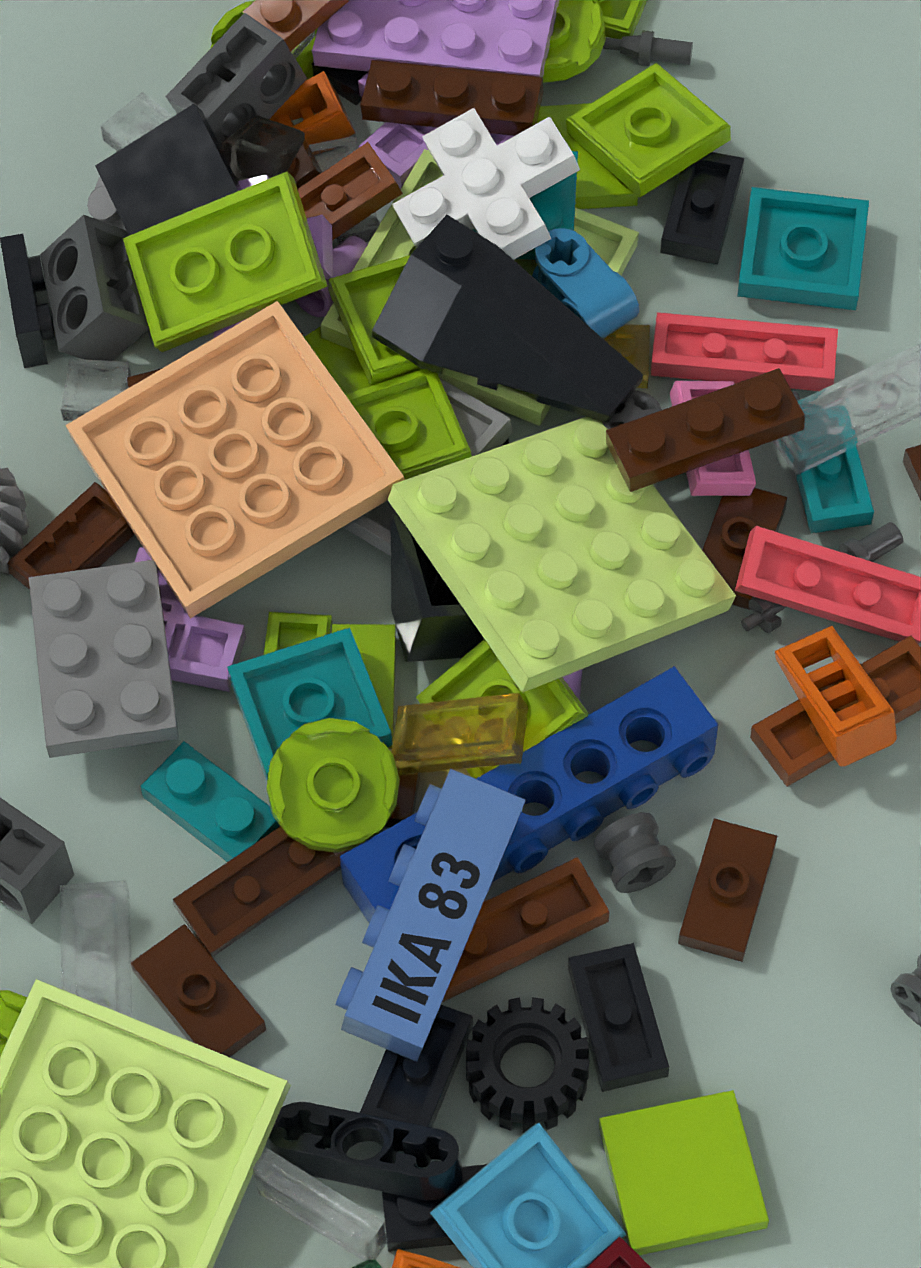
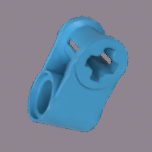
(584, 282)

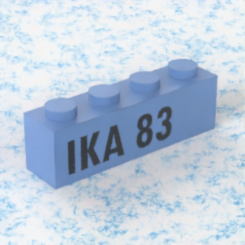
(431, 915)

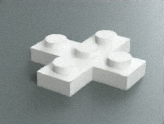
(488, 182)

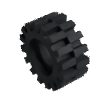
(533, 1026)

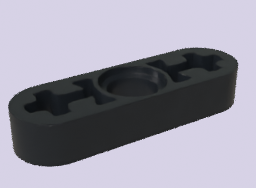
(384, 1172)

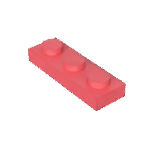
(742, 350)
(831, 585)

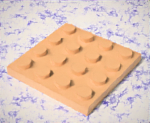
(235, 458)

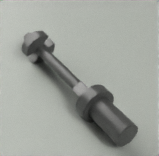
(648, 48)
(868, 548)

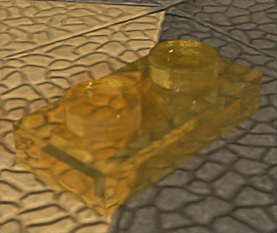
(460, 734)

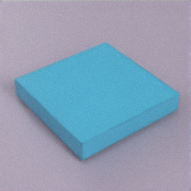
(528, 1211)

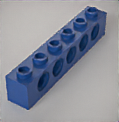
(656, 711)

